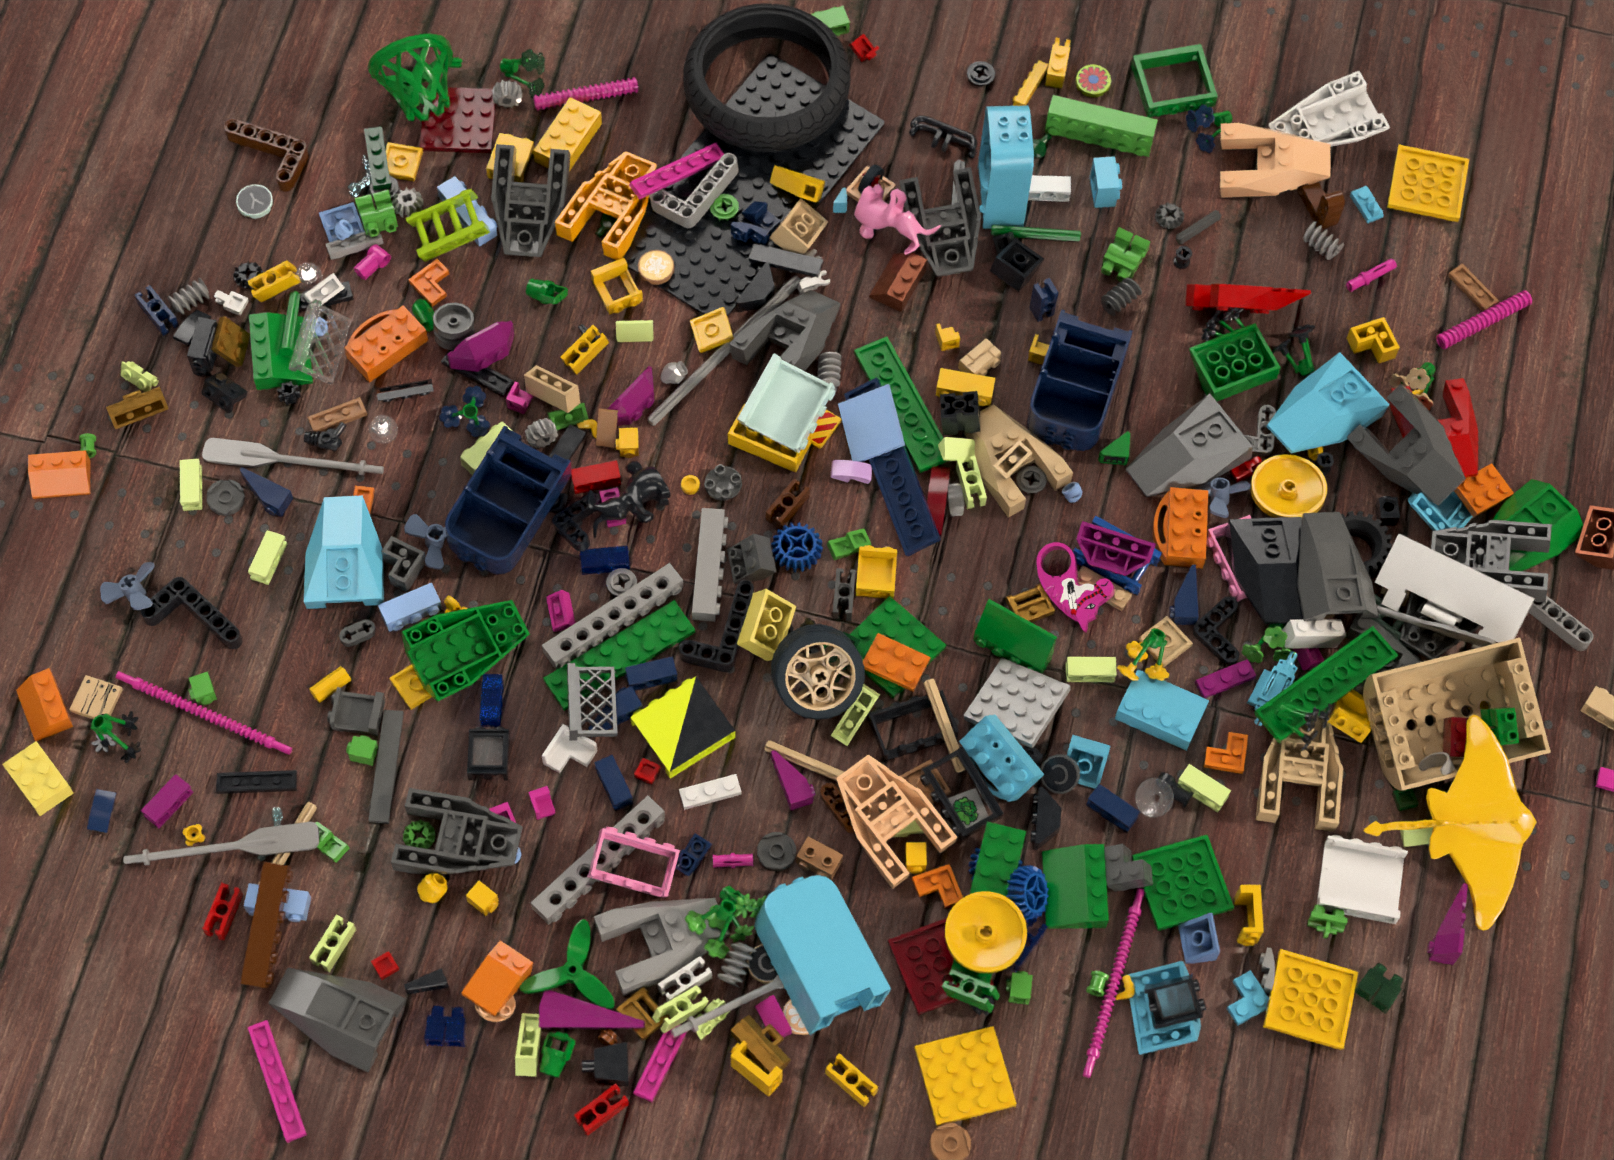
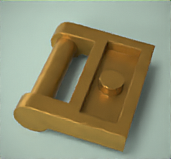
(1034, 609)
(632, 1008)

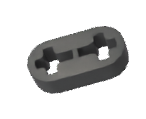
(357, 633)

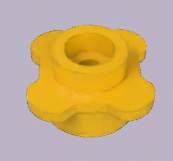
(193, 829)

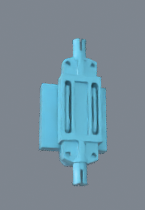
(1273, 682)

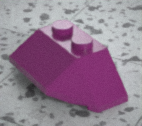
(483, 347)
(635, 399)
(1113, 550)

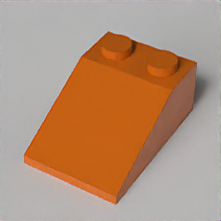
(498, 978)

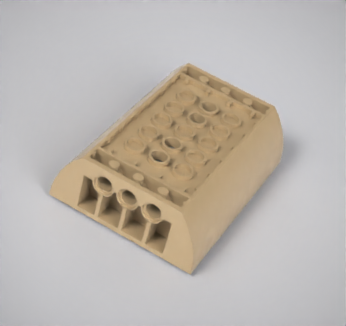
(1441, 689)

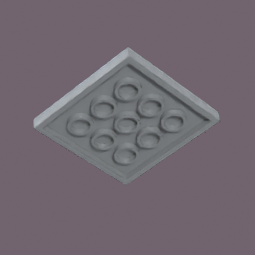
(1020, 700)

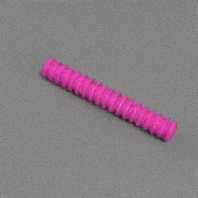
(586, 93)
(1484, 319)

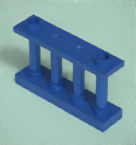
(1127, 583)

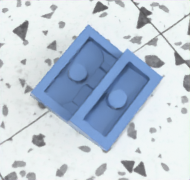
(332, 216)

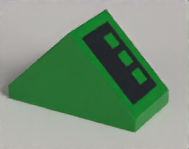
(1117, 451)

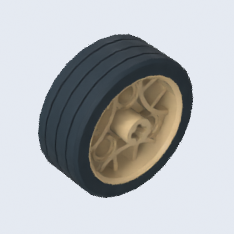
(817, 671)

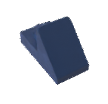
(761, 217)

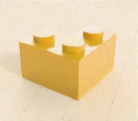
(1374, 336)

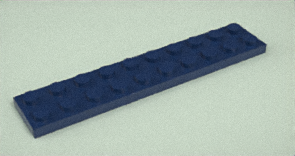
(902, 492)

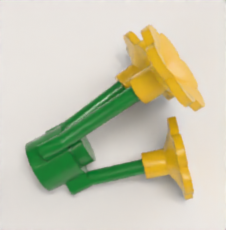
(1137, 650)

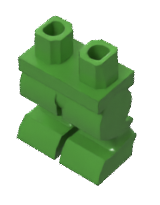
(380, 219)
(1121, 261)

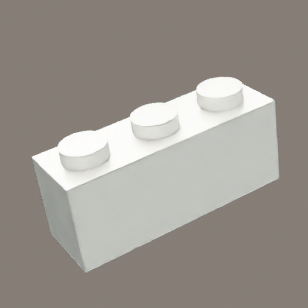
(1314, 634)

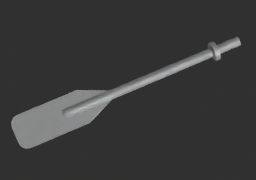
(256, 455)
(1438, 627)
(260, 842)
(692, 1024)

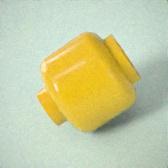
(432, 888)

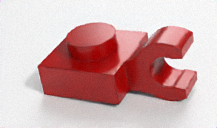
(1245, 469)

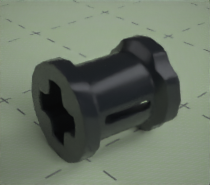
(1185, 256)
(1326, 465)

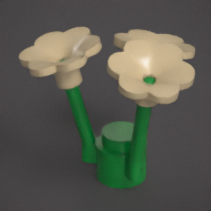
(1418, 378)

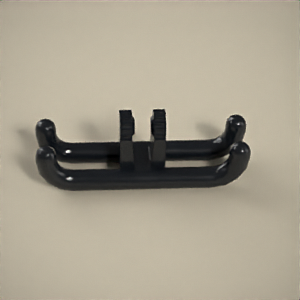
(945, 131)

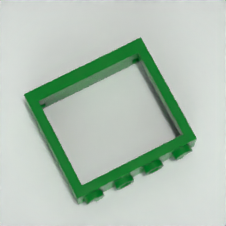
(1171, 57)

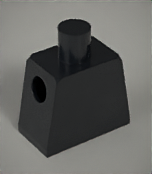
(609, 1065)

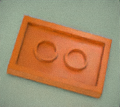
(1483, 491)
(895, 662)

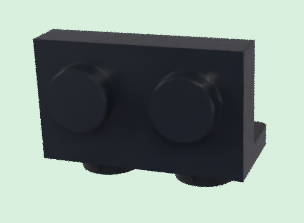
(223, 391)

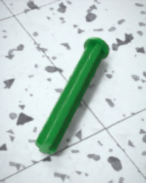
(290, 324)

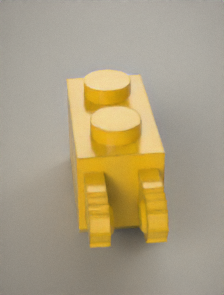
(1058, 64)

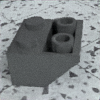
(751, 559)

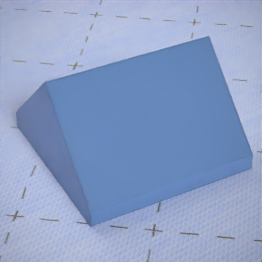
(1199, 939)

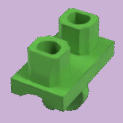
(1327, 923)

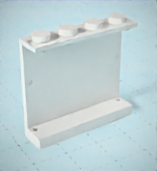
(1361, 879)

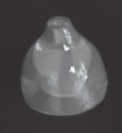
(309, 275)
(383, 429)

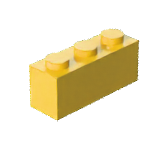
(959, 382)

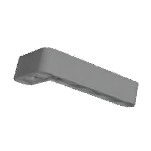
(689, 212)
(1557, 624)

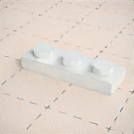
(710, 791)

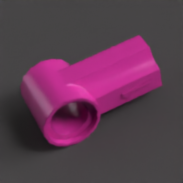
(375, 258)

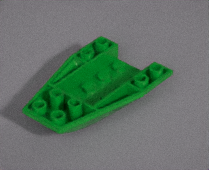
(1543, 505)
(462, 645)

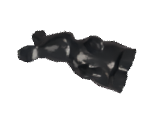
(642, 487)

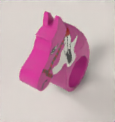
(1074, 600)

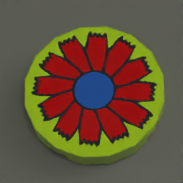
(1093, 80)

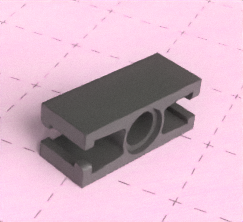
(843, 588)

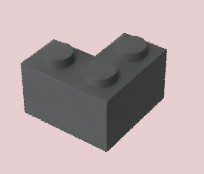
(406, 561)
(1123, 872)

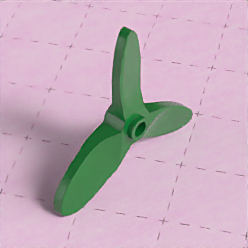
(585, 982)

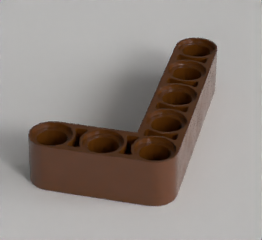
(272, 146)
(1322, 207)

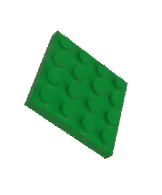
(899, 625)
(1184, 882)

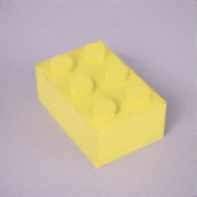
(766, 624)
(38, 778)

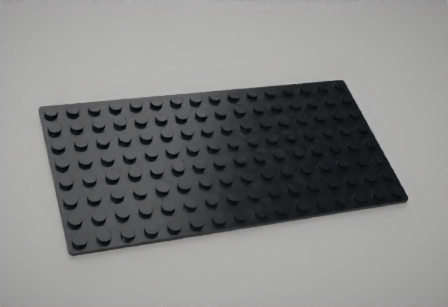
(707, 259)

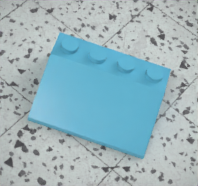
(1162, 710)

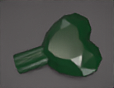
(1040, 145)
(606, 224)

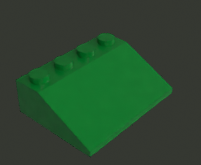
(1234, 362)
(269, 366)
(1014, 638)
(1076, 887)

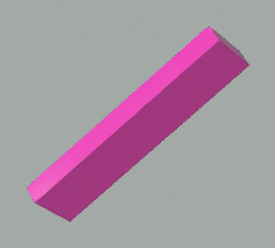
(658, 1065)

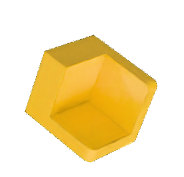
(947, 337)
(1037, 351)

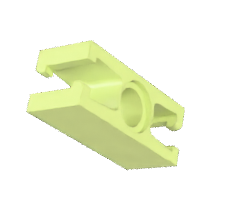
(974, 476)
(191, 484)
(267, 557)
(1090, 669)
(1204, 788)
(330, 935)
(677, 1016)

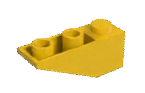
(797, 183)

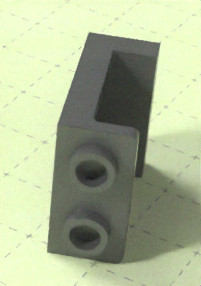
(356, 712)

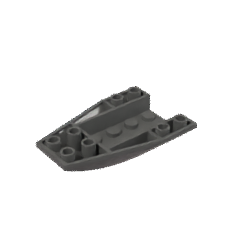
(1331, 570)
(338, 1013)

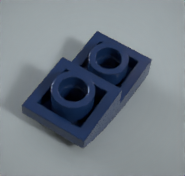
(744, 231)
(101, 810)
(692, 854)

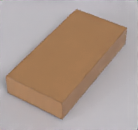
(606, 428)

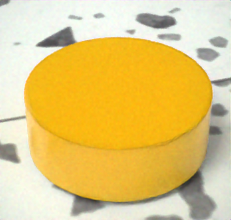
(690, 484)

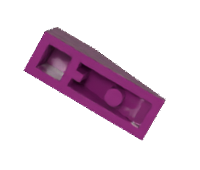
(794, 784)

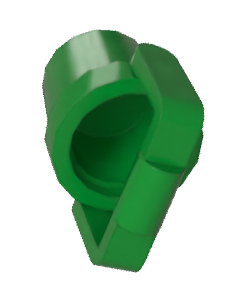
(544, 291)
(552, 1059)

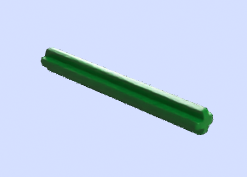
(1038, 233)

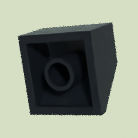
(1016, 264)

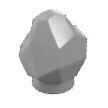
(674, 372)

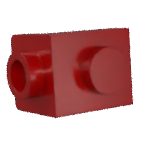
(863, 48)

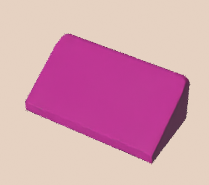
(560, 610)
(1309, 657)
(772, 1014)

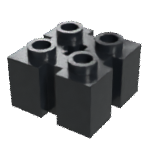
(960, 413)

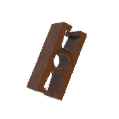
(787, 497)

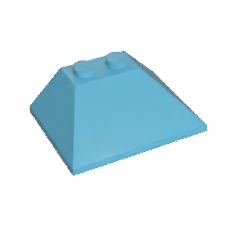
(1446, 515)
(1147, 1036)

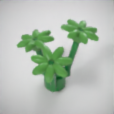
(742, 904)

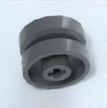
(452, 325)

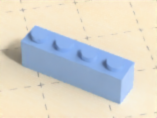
(452, 188)

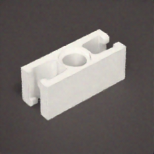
(1050, 188)
(686, 971)

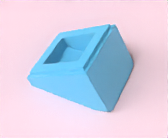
(840, 202)

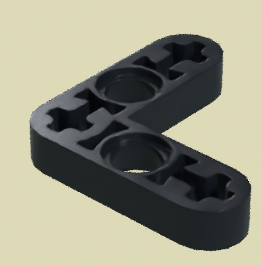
(571, 523)
(1212, 633)

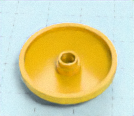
(1288, 486)
(985, 932)

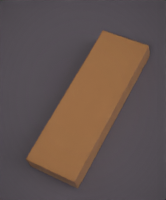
(1473, 288)
(342, 413)

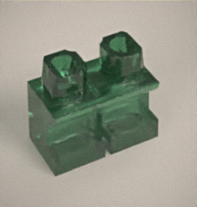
(1388, 991)

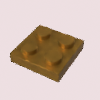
(230, 341)

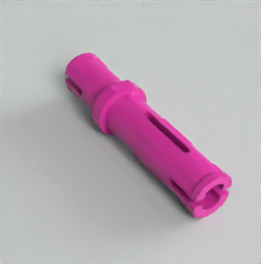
(1365, 278)

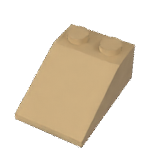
(799, 228)

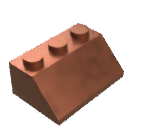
(899, 280)
(1597, 538)

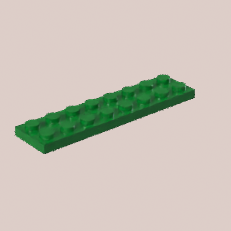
(916, 423)
(628, 648)
(1329, 681)
(996, 861)

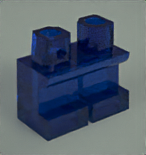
(454, 1026)

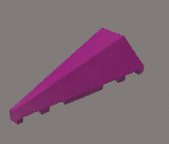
(565, 1012)

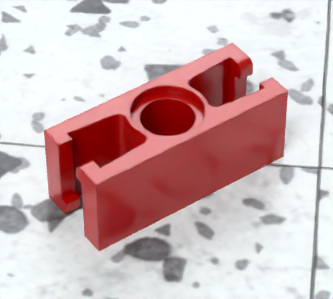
(595, 477)
(226, 919)
(601, 1100)

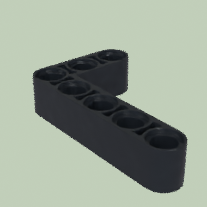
(197, 608)
(729, 634)

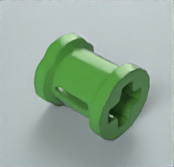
(87, 443)
(1097, 983)

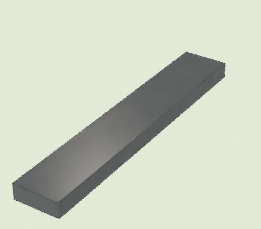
(386, 767)

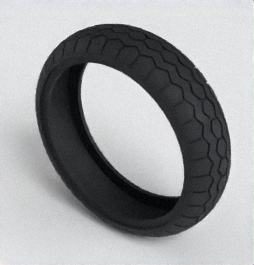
(766, 21)

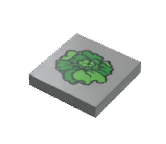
(968, 807)

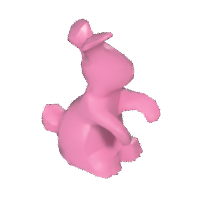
(877, 214)

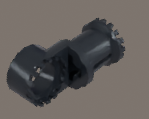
(1179, 793)

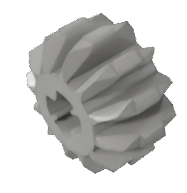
(507, 93)
(407, 202)
(541, 433)

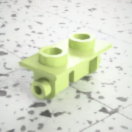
(133, 373)
(707, 1027)

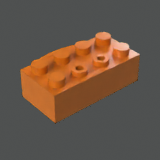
(384, 343)
(1183, 527)

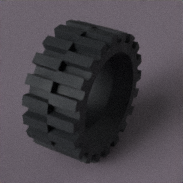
(1375, 537)

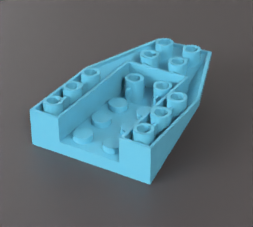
(1327, 407)
(343, 556)

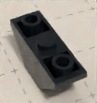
(756, 291)
(1046, 818)

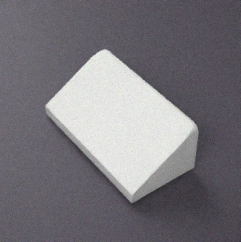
(324, 290)

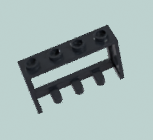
(898, 710)
(947, 810)

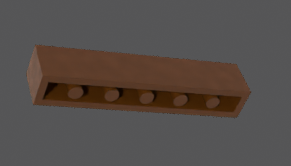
(266, 925)

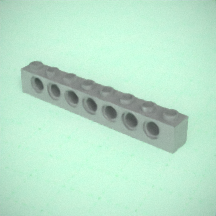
(601, 617)
(542, 903)

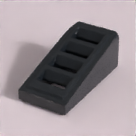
(432, 981)

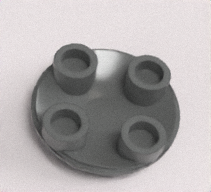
(723, 483)

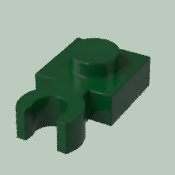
(1404, 799)

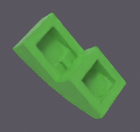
(849, 544)
(330, 844)

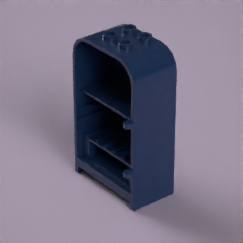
(1077, 383)
(504, 503)

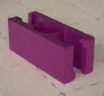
(167, 801)

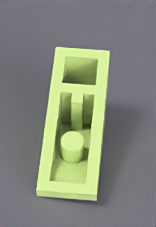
(855, 715)
(528, 1045)

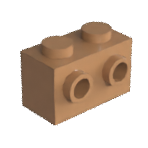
(819, 858)

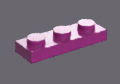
(1225, 679)

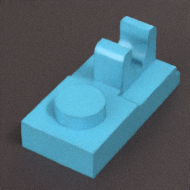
(1366, 204)

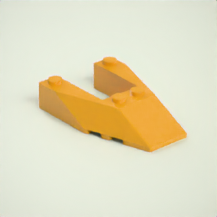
(612, 195)

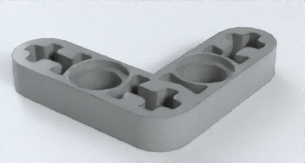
(1257, 441)

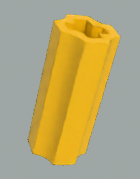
(329, 684)

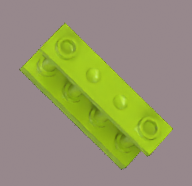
(459, 237)

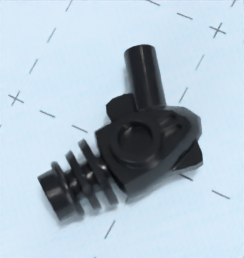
(326, 440)

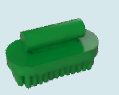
(424, 314)

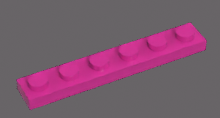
(676, 171)
(277, 1081)

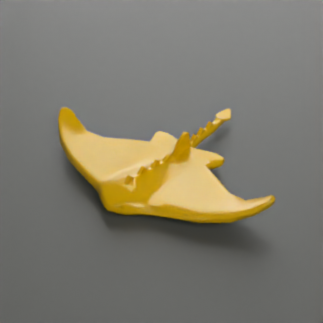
(1477, 823)

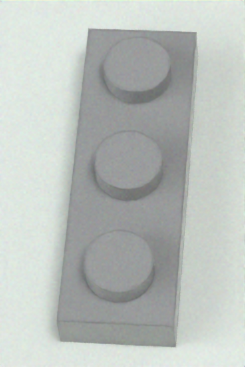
(352, 245)

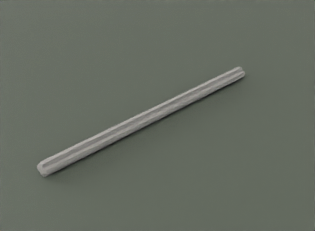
(720, 354)

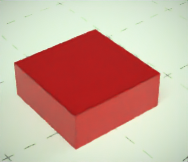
(647, 771)
(385, 965)

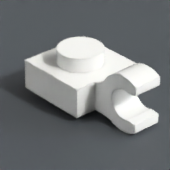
(812, 283)
(233, 302)

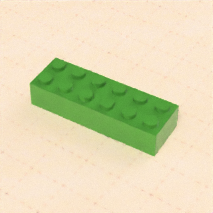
(1100, 126)

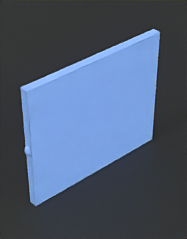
(871, 424)

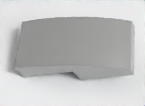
(1268, 966)

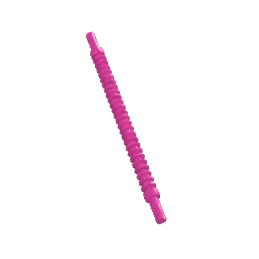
(138, 683)
(1093, 1053)

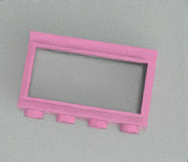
(1220, 559)
(648, 845)

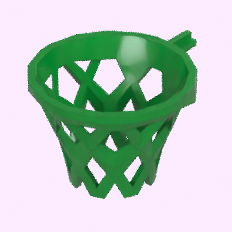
(422, 72)

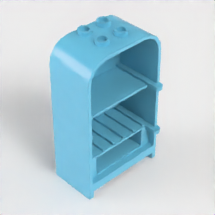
(1005, 165)
(819, 951)

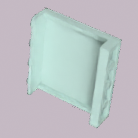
(786, 404)

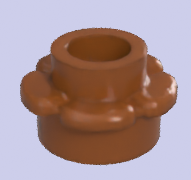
(607, 1037)

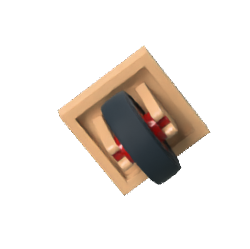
(870, 177)

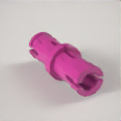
(732, 860)

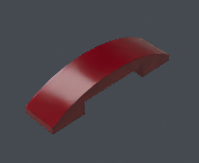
(938, 494)

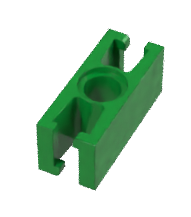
(966, 984)

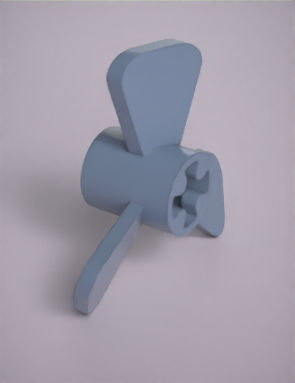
(1219, 493)
(417, 527)
(129, 587)

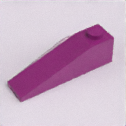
(1449, 938)

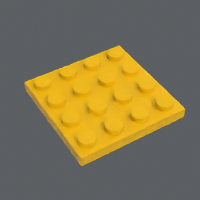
(1428, 183)
(1311, 999)
(965, 1076)

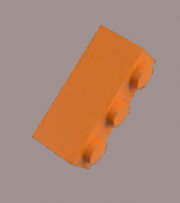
(59, 474)
(43, 705)

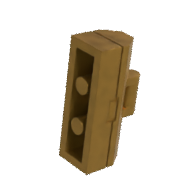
(137, 407)
(758, 1046)

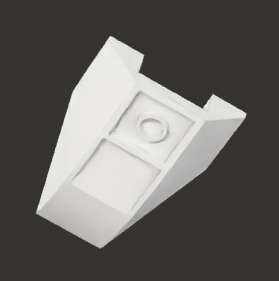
(1334, 114)

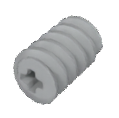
(1322, 242)
(189, 296)
(829, 368)
(736, 963)

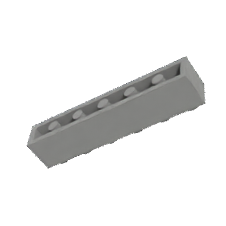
(708, 564)

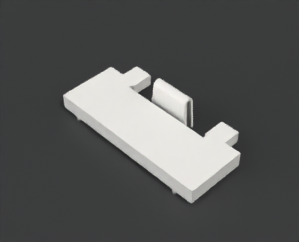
(1452, 590)

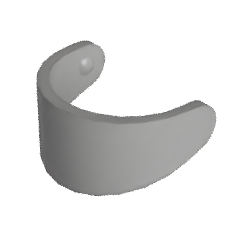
(956, 499)
(1438, 759)

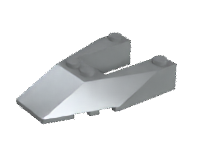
(665, 934)

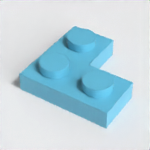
(1253, 999)

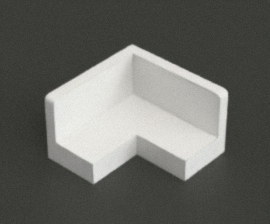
(561, 750)

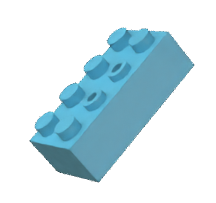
(1000, 759)

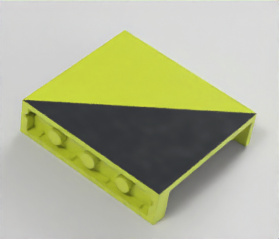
(683, 726)

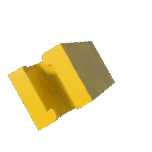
(274, 281)
(582, 342)
(851, 1089)

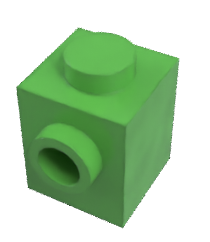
(202, 689)
(362, 750)
(1019, 987)

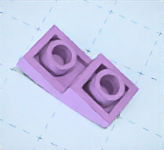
(846, 470)

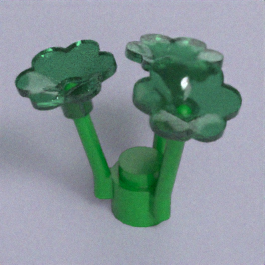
(529, 61)

